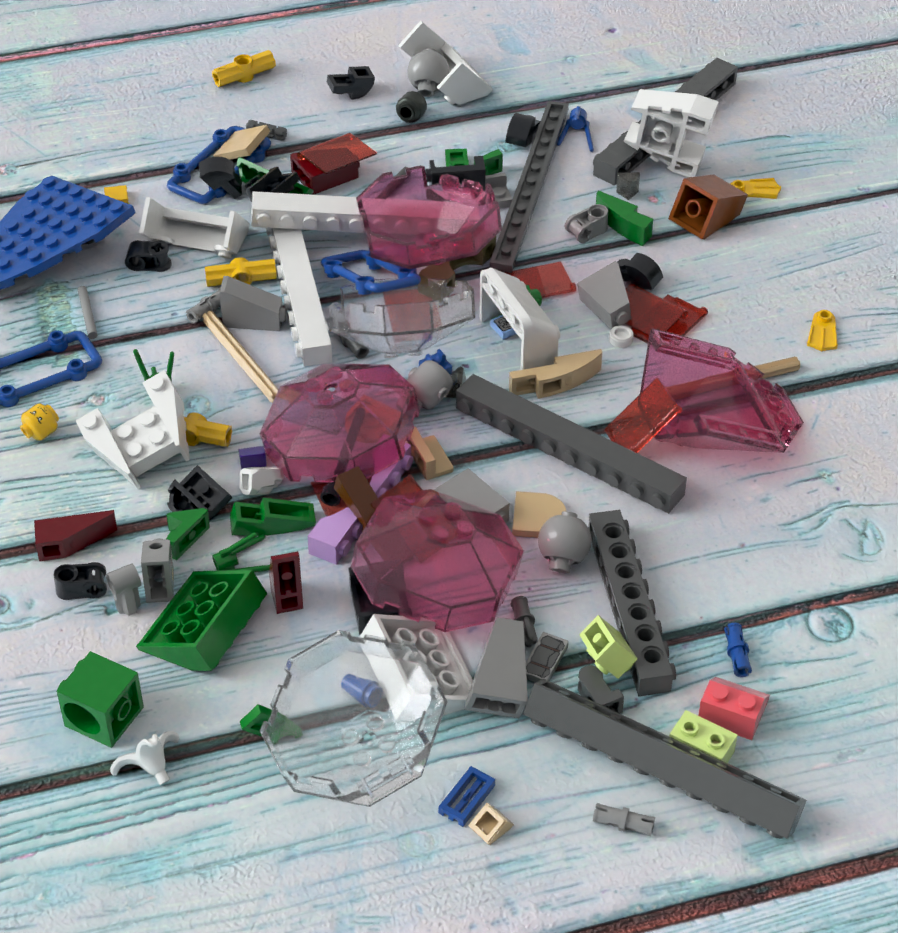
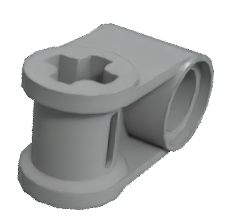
(590, 223)

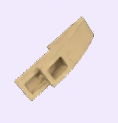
(559, 377)

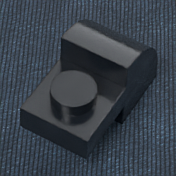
(355, 83)
(521, 129)
(221, 173)
(641, 271)

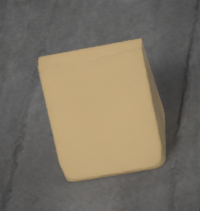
(490, 824)

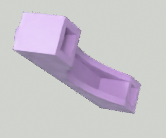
(335, 533)

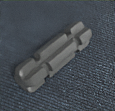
(280, 133)

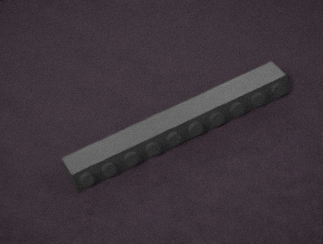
(620, 157)
(571, 443)
(665, 758)

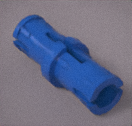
(738, 650)

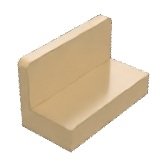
(429, 456)

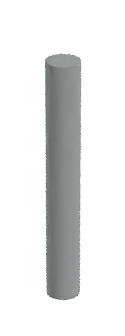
(87, 312)

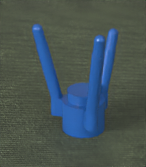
(577, 120)

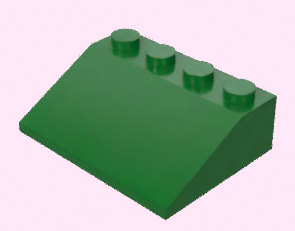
(204, 618)

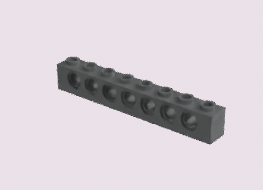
(630, 602)

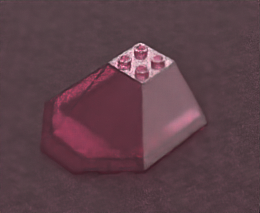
(720, 397)

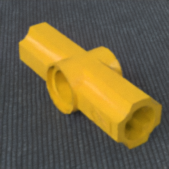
(243, 68)
(241, 270)
(205, 431)

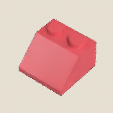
(733, 706)

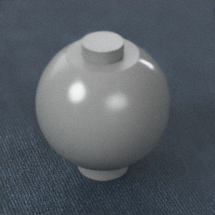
(427, 71)
(564, 541)

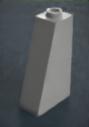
(501, 673)

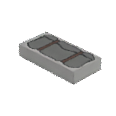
(545, 657)

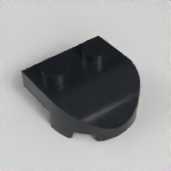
(272, 182)
(197, 492)

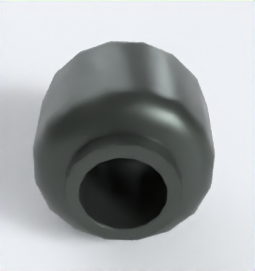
(411, 107)

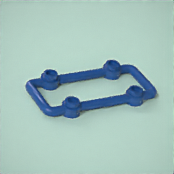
(183, 171)
(365, 284)
(56, 342)

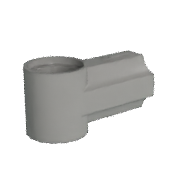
(124, 586)

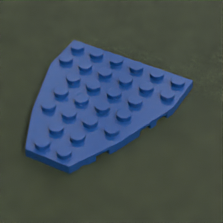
(53, 222)

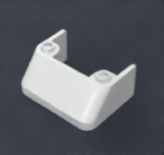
(463, 81)
(194, 229)
(509, 296)

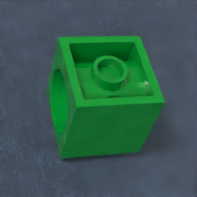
(100, 699)

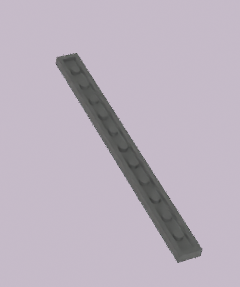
(529, 187)

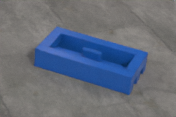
(462, 818)

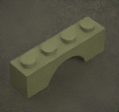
(446, 269)

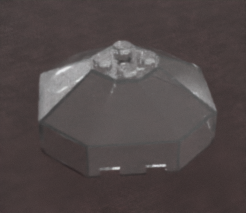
(402, 318)
(338, 696)

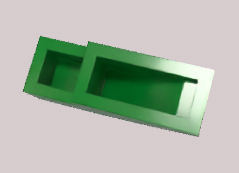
(625, 218)
(271, 517)

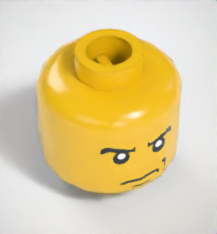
(39, 421)

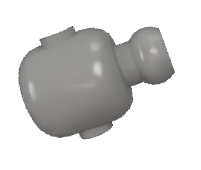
(430, 383)

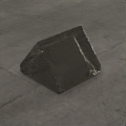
(628, 184)
(458, 379)

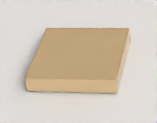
(243, 142)

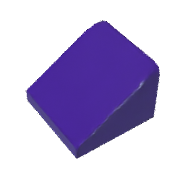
(252, 457)

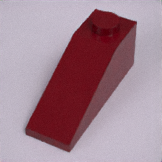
(286, 582)

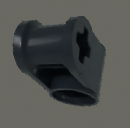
(147, 255)
(78, 582)

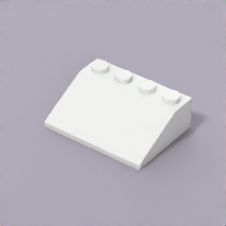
(435, 648)

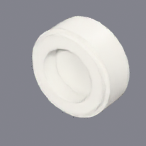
(621, 336)

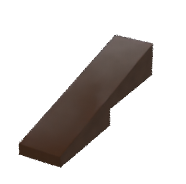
(356, 493)

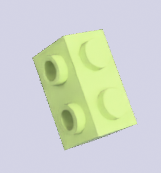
(607, 648)
(705, 736)

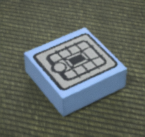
(502, 327)

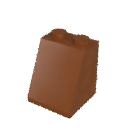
(706, 204)

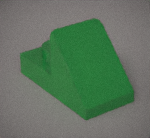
(186, 529)

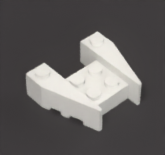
(665, 124)
(143, 439)

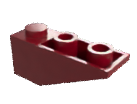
(69, 534)

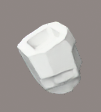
(260, 480)

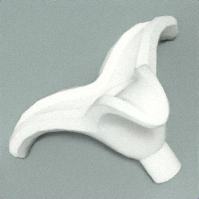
(148, 756)

